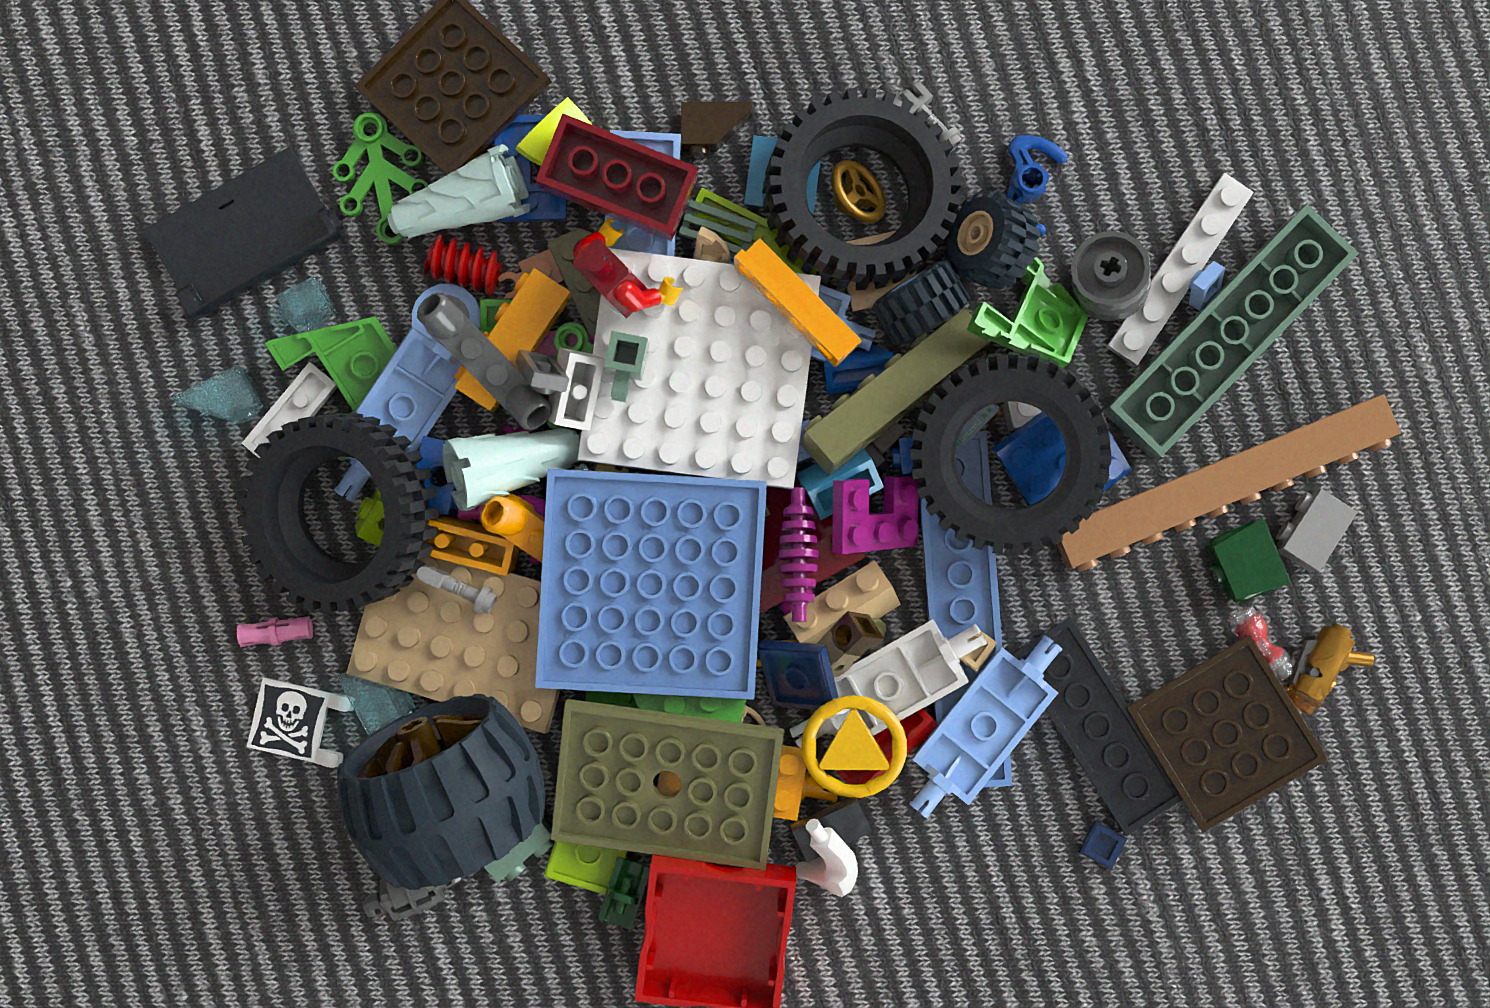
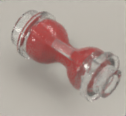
(1250, 622)

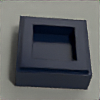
(1102, 844)

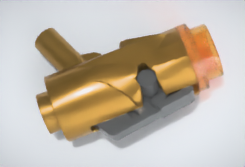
(1320, 665)

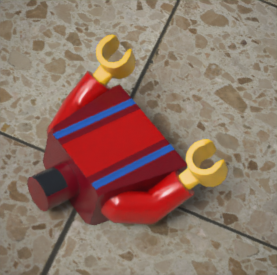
(614, 278)

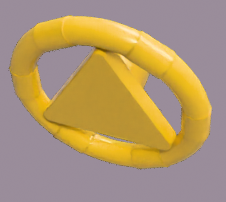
(854, 747)

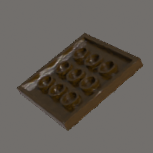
(452, 84)
(1226, 733)

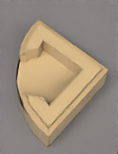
(711, 247)

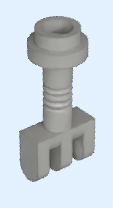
(920, 103)
(483, 600)

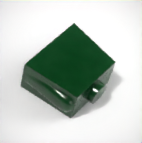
(1246, 562)

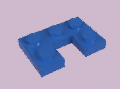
(543, 205)

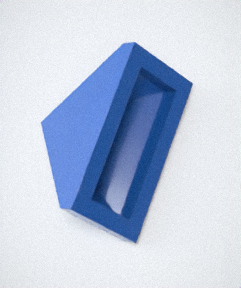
(855, 369)

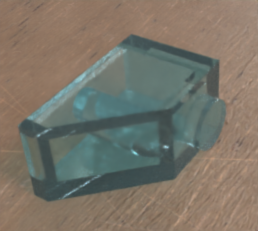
(224, 396)
(374, 701)

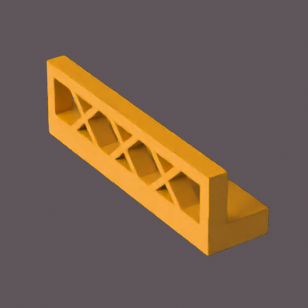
(796, 302)

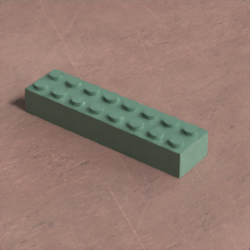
(1230, 332)

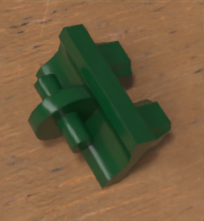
(624, 893)

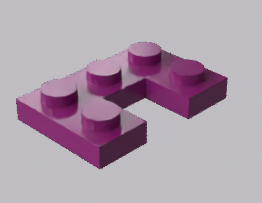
(862, 531)

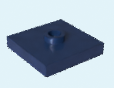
(797, 674)

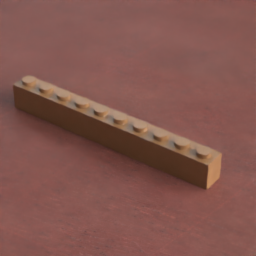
(1230, 480)

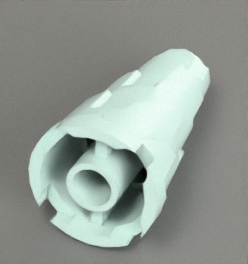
(475, 193)
(499, 464)

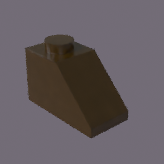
(710, 125)

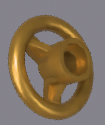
(854, 194)

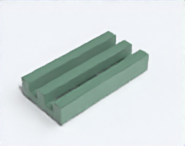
(689, 219)

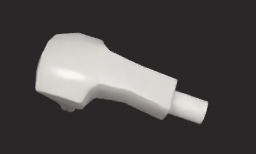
(835, 868)

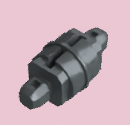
(404, 902)

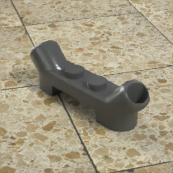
(483, 360)

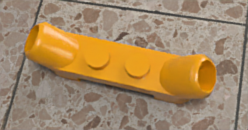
(516, 522)

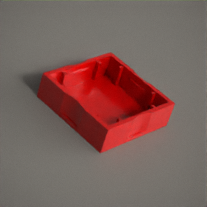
(715, 934)

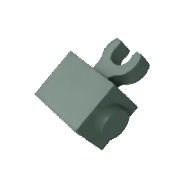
(625, 361)

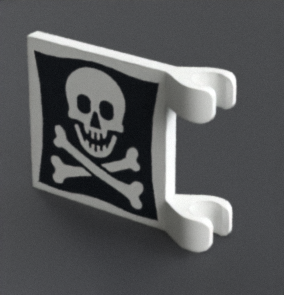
(292, 721)

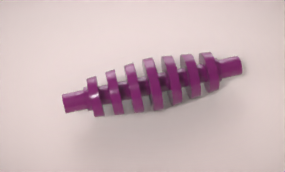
(798, 554)

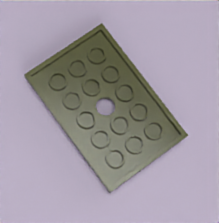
(610, 796)

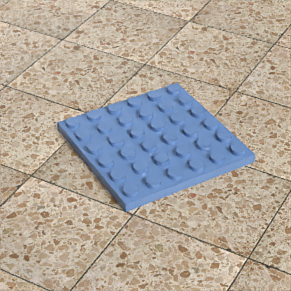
(650, 584)

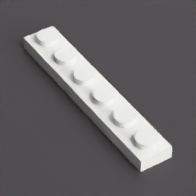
(1179, 267)

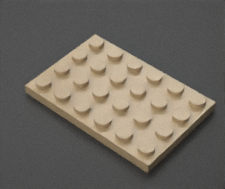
(445, 650)

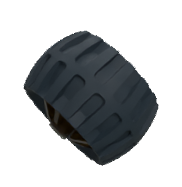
(441, 792)

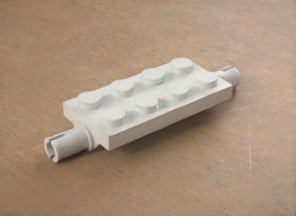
(903, 676)

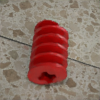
(463, 265)

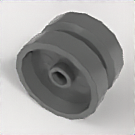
(1129, 271)

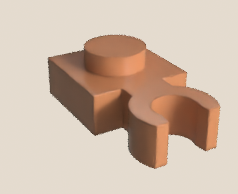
(542, 261)

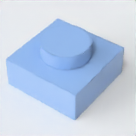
(1205, 285)

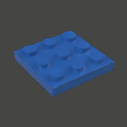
(1037, 457)

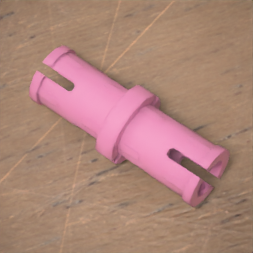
(274, 631)

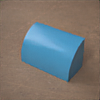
(820, 486)

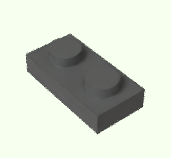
(542, 372)

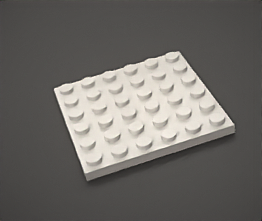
(716, 383)

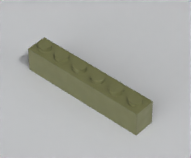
(892, 394)

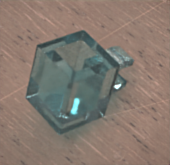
(305, 305)

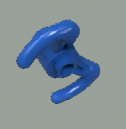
(1030, 170)

